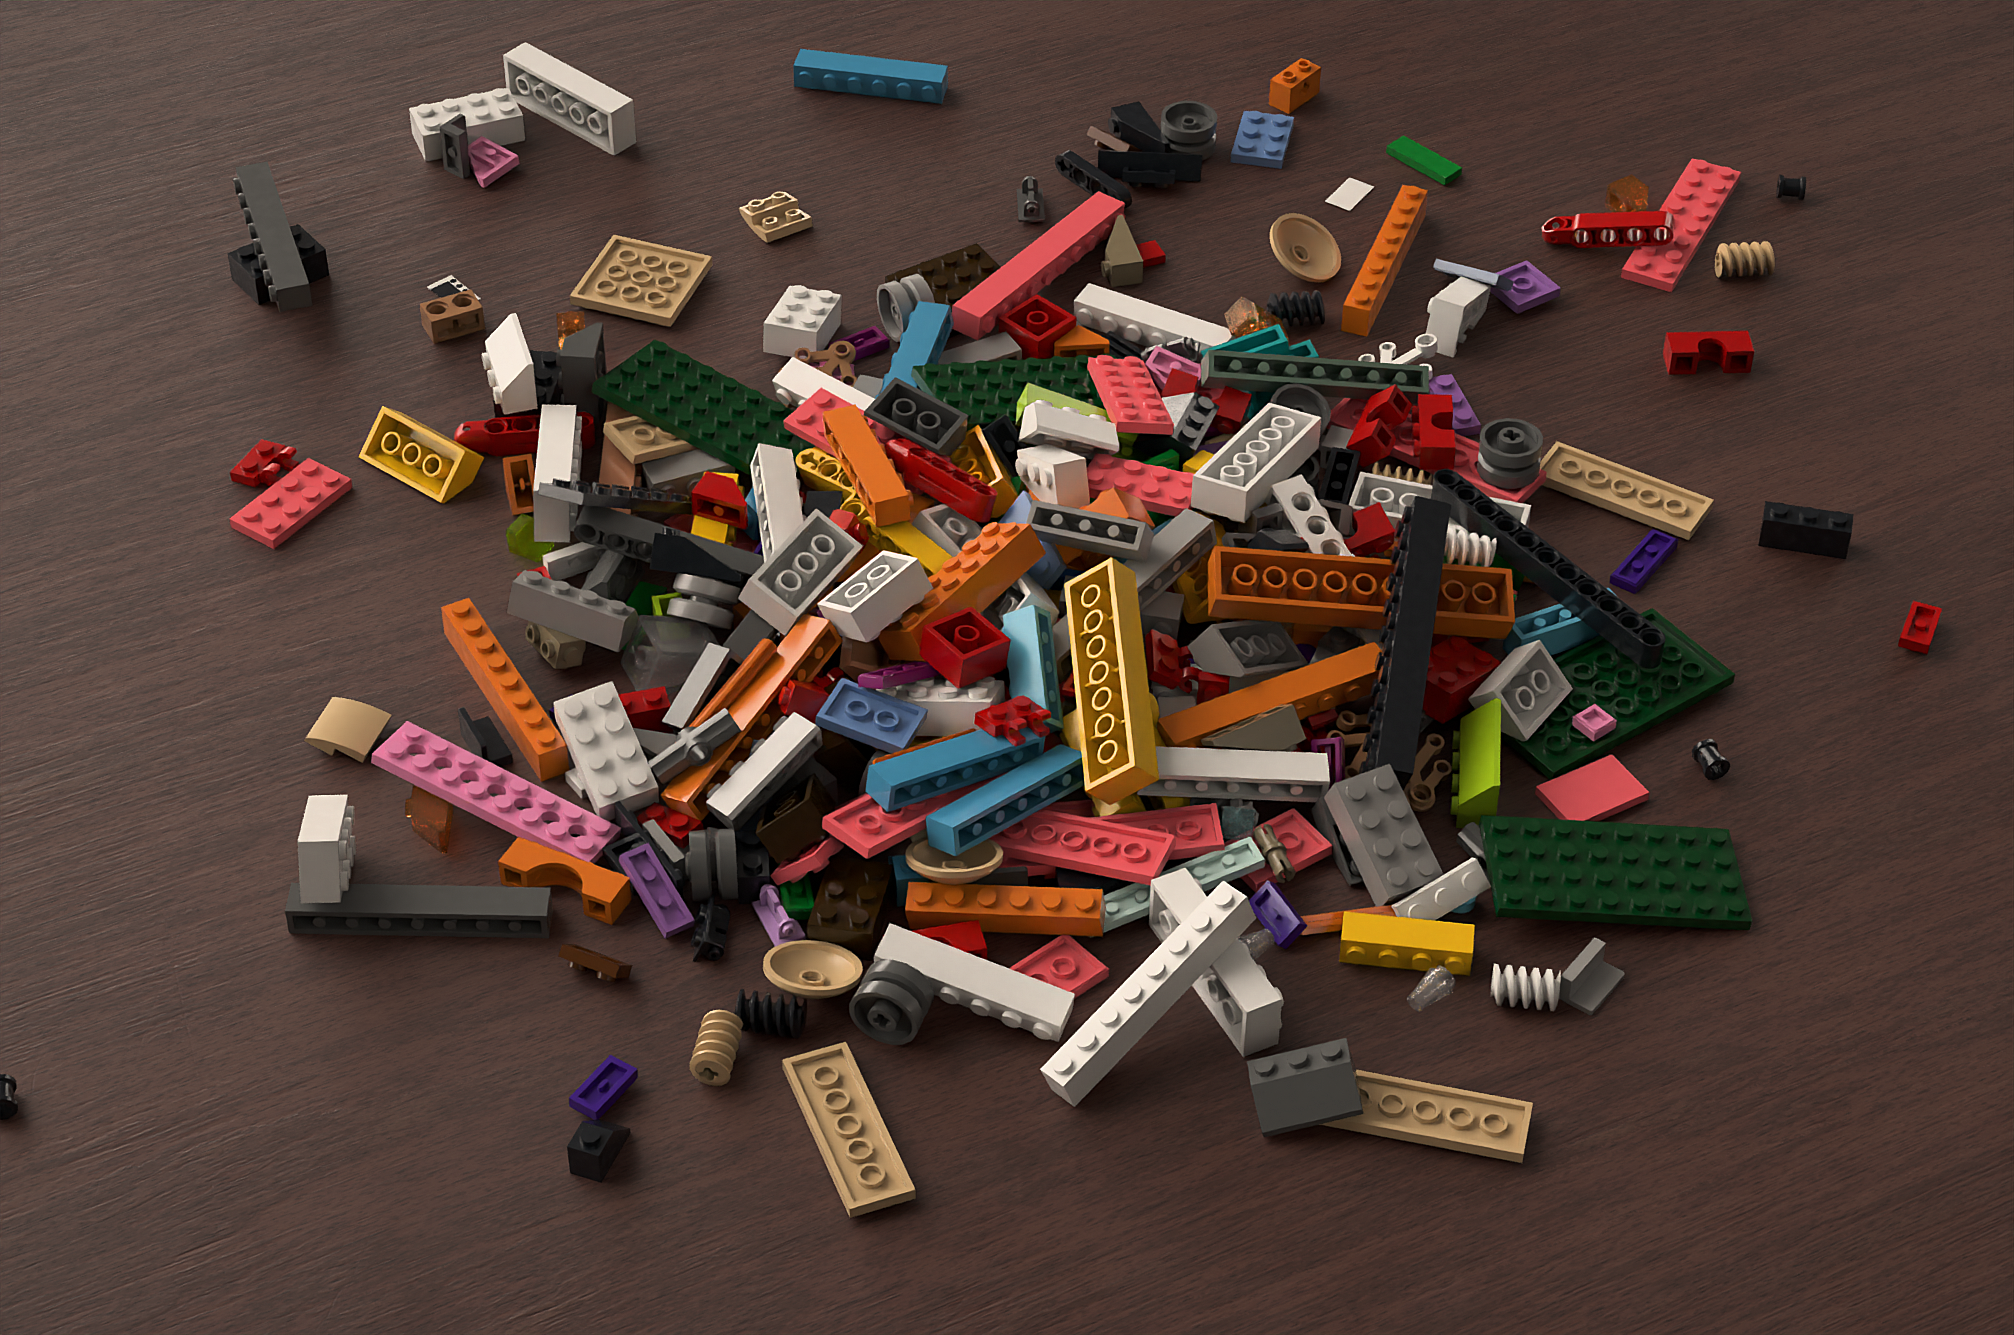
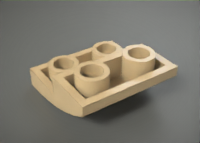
(775, 216)
(348, 728)

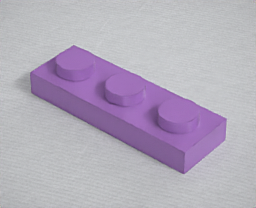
(1464, 419)
(656, 890)

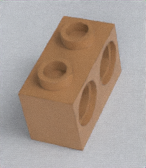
(452, 316)

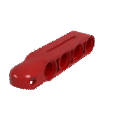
(1621, 229)
(513, 434)
(942, 480)

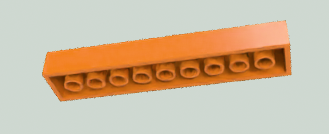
(1350, 591)

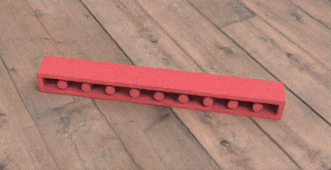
(1036, 265)

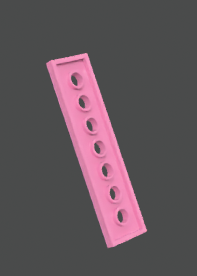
(489, 779)

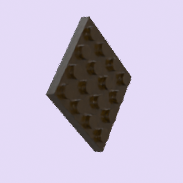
(952, 274)

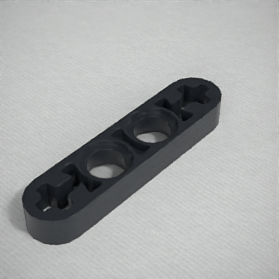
(1074, 167)

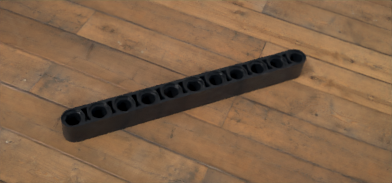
(1551, 570)

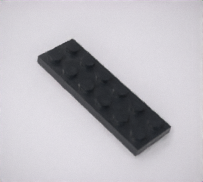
(617, 496)

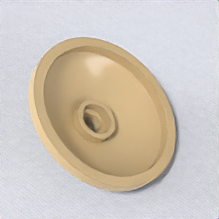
(1305, 247)
(952, 869)
(812, 969)

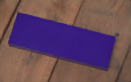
(1643, 561)

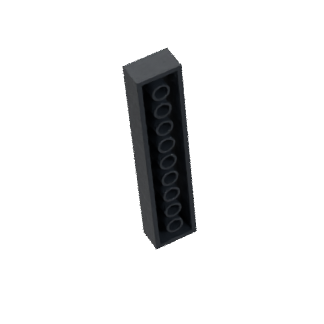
(1406, 638)

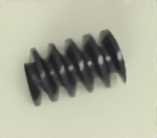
(1297, 307)
(771, 1015)

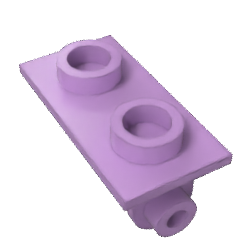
(775, 919)

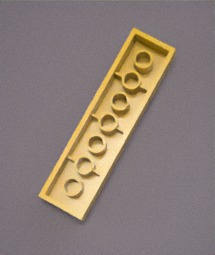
(1111, 682)

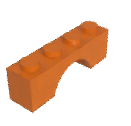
(534, 865)

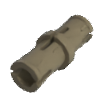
(1274, 853)

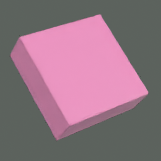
(1594, 722)

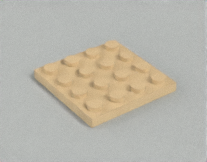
(641, 280)

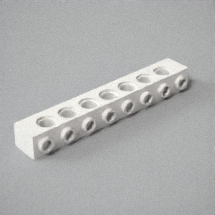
(1297, 495)

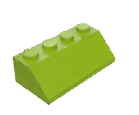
(1476, 764)

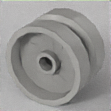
(898, 300)
(704, 598)

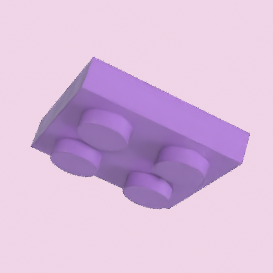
(1529, 287)

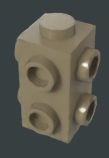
(556, 647)

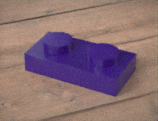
(1277, 914)
(603, 1087)

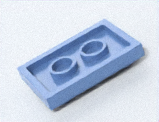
(1262, 139)
(871, 717)

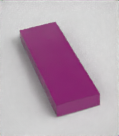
(897, 675)

